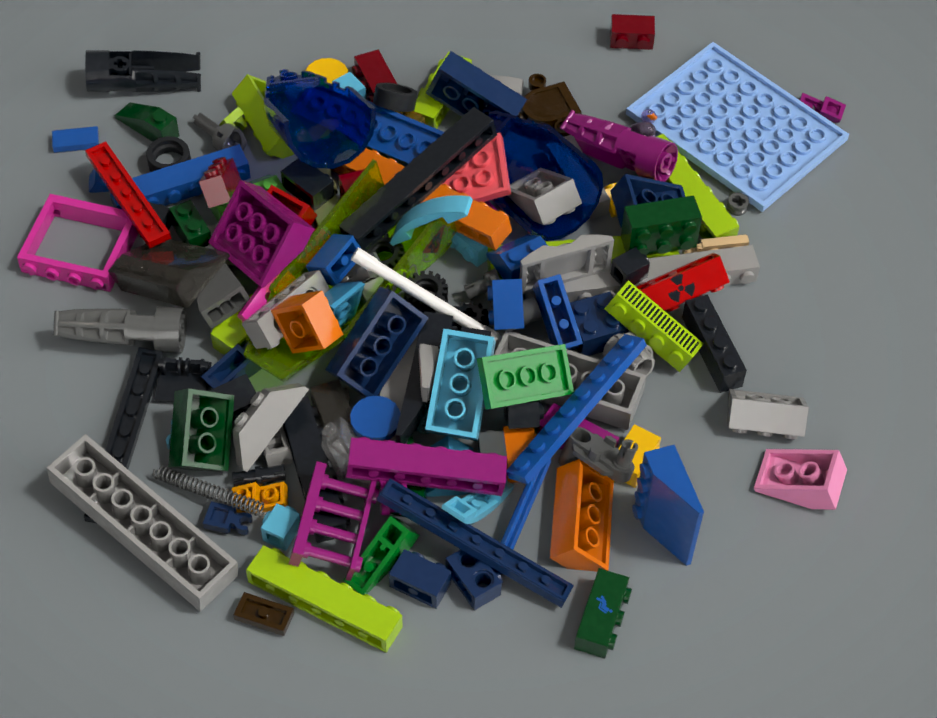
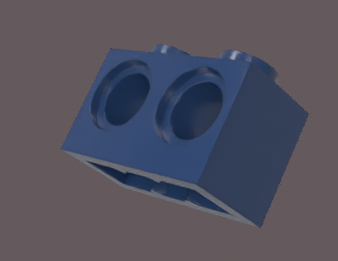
(469, 577)

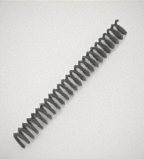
(209, 491)

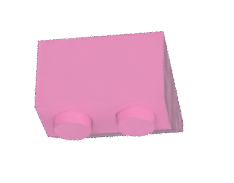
(802, 477)

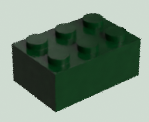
(661, 226)

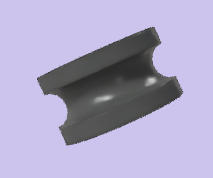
(737, 198)

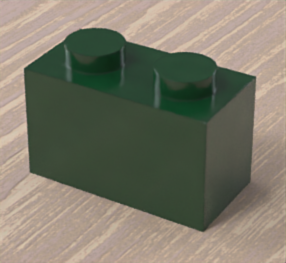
(189, 224)

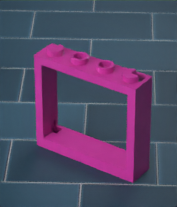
(82, 212)

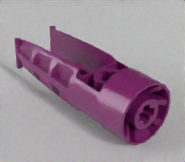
(621, 147)

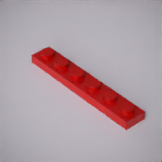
(128, 194)

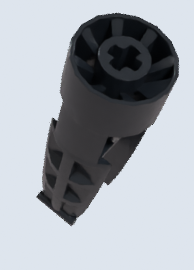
(141, 71)

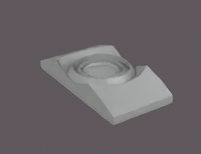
(572, 260)

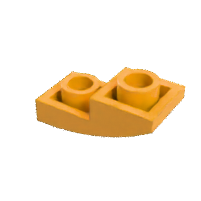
(268, 494)

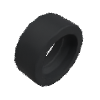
(395, 97)
(166, 145)

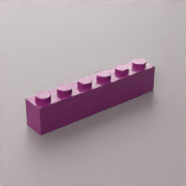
(427, 466)

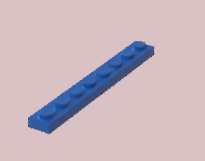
(575, 409)

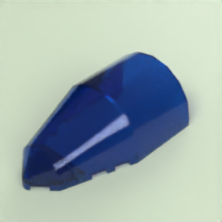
(318, 118)
(541, 146)

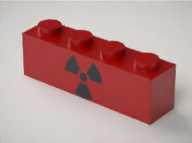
(686, 282)

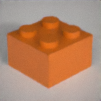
(307, 322)

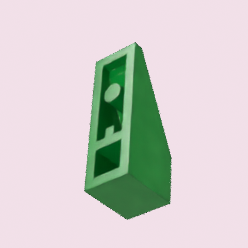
(383, 554)

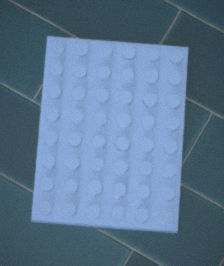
(739, 125)

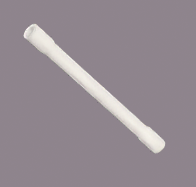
(372, 264)

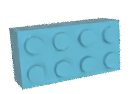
(457, 391)

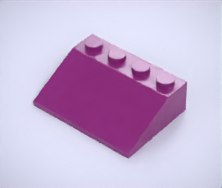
(260, 233)

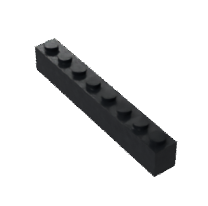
(419, 178)

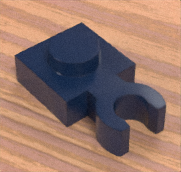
(224, 517)

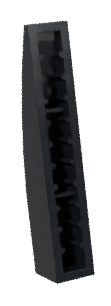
(413, 407)

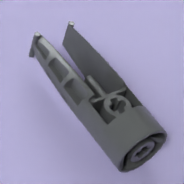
(124, 326)

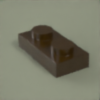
(264, 614)

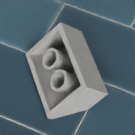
(767, 413)

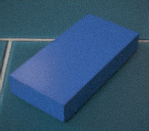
(75, 139)

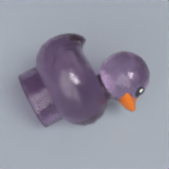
(646, 127)

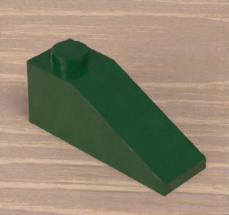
(148, 121)

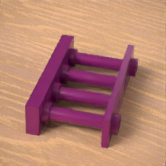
(308, 525)

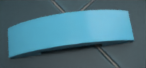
(448, 207)
(475, 505)

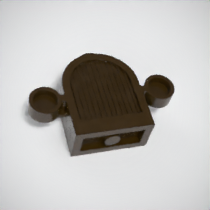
(548, 103)

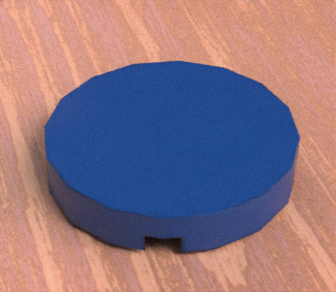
(375, 418)

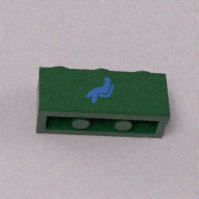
(603, 613)

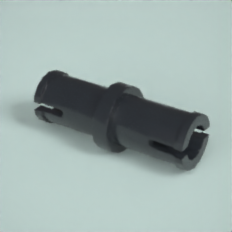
(259, 475)

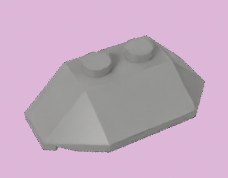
(263, 420)

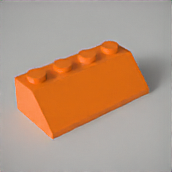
(581, 518)

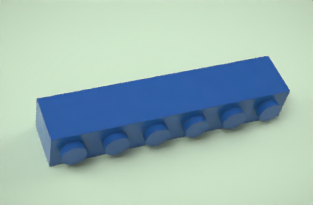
(182, 179)

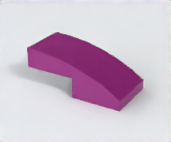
(828, 108)

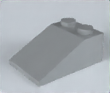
(545, 195)

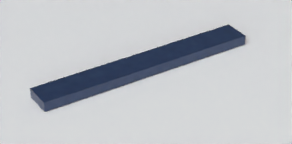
(475, 543)

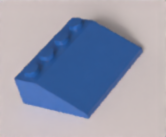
(668, 502)

